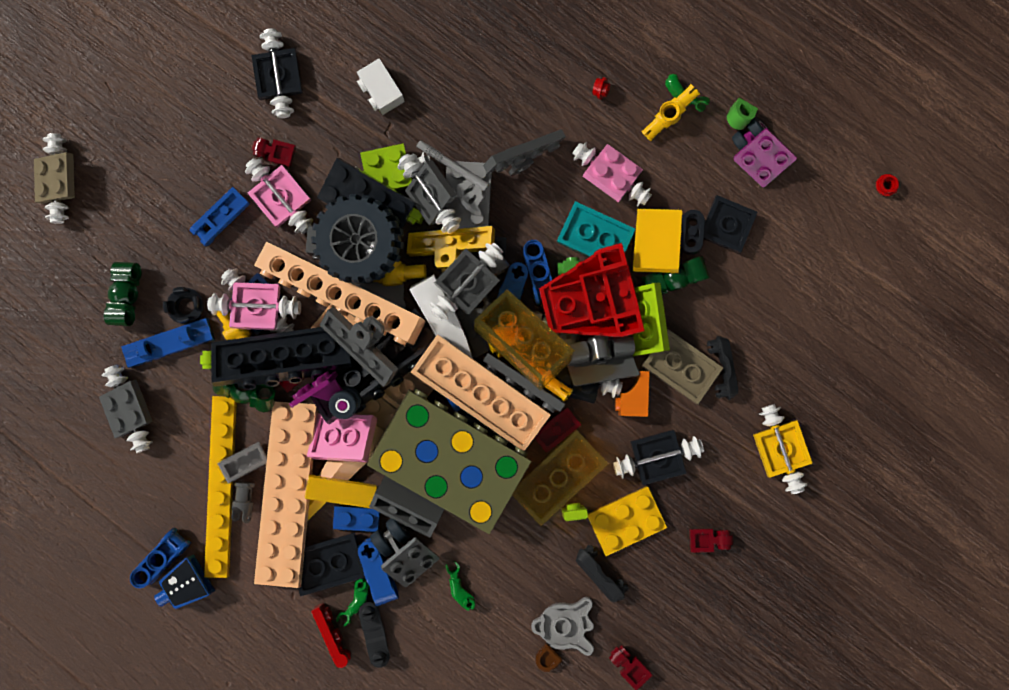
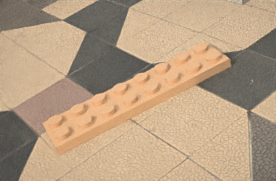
(284, 505)

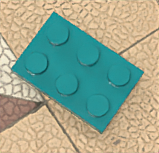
(591, 230)

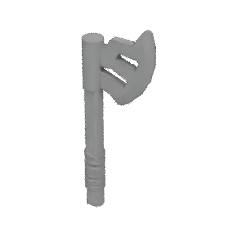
(471, 178)

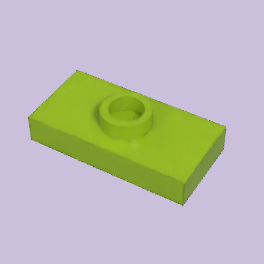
(574, 512)

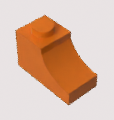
(636, 399)

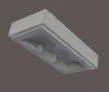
(243, 462)

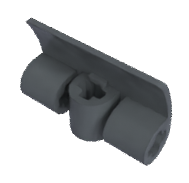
(602, 360)

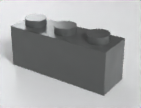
(406, 506)

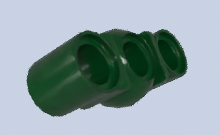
(689, 273)
(122, 293)
(249, 396)

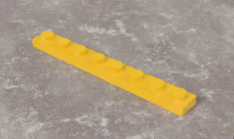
(219, 491)

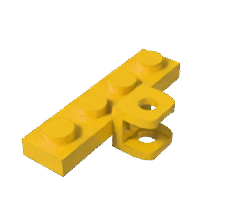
(449, 245)

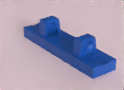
(168, 343)

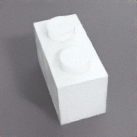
(380, 86)

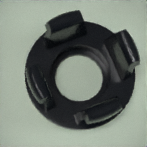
(171, 306)

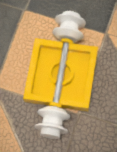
(782, 449)

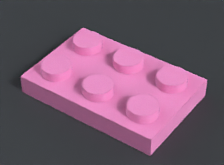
(343, 439)

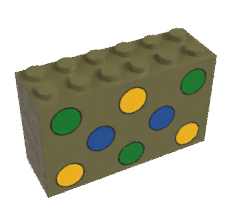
(449, 460)

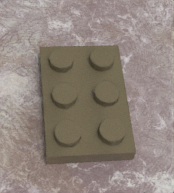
(683, 368)

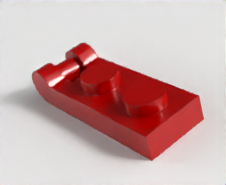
(331, 636)

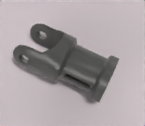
(243, 501)

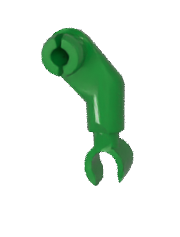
(675, 88)
(458, 592)
(360, 597)

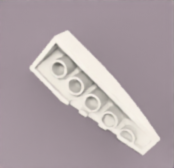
(427, 292)

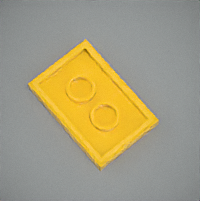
(657, 240)

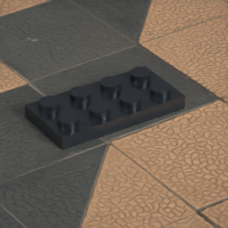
(347, 180)

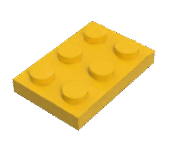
(626, 521)

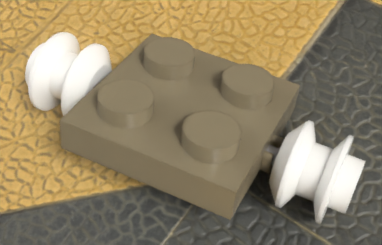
(54, 178)

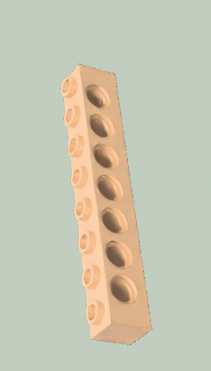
(273, 257)

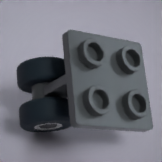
(408, 560)

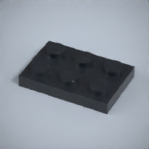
(330, 564)

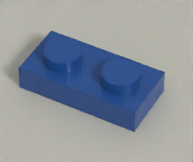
(356, 518)

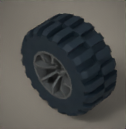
(357, 239)

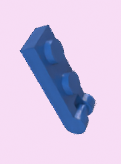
(219, 216)

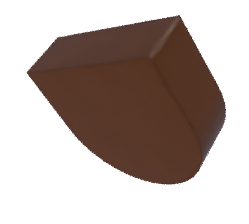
(547, 658)

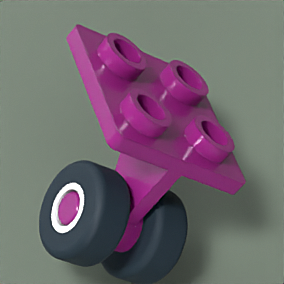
(761, 152)
(342, 400)

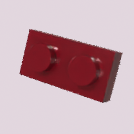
(557, 429)

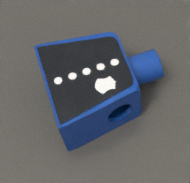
(184, 584)

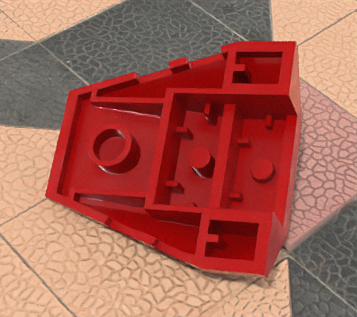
(594, 297)

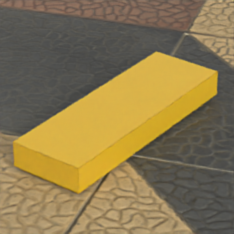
(339, 491)

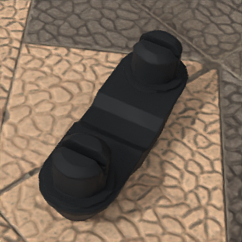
(722, 347)
(612, 590)
(374, 635)

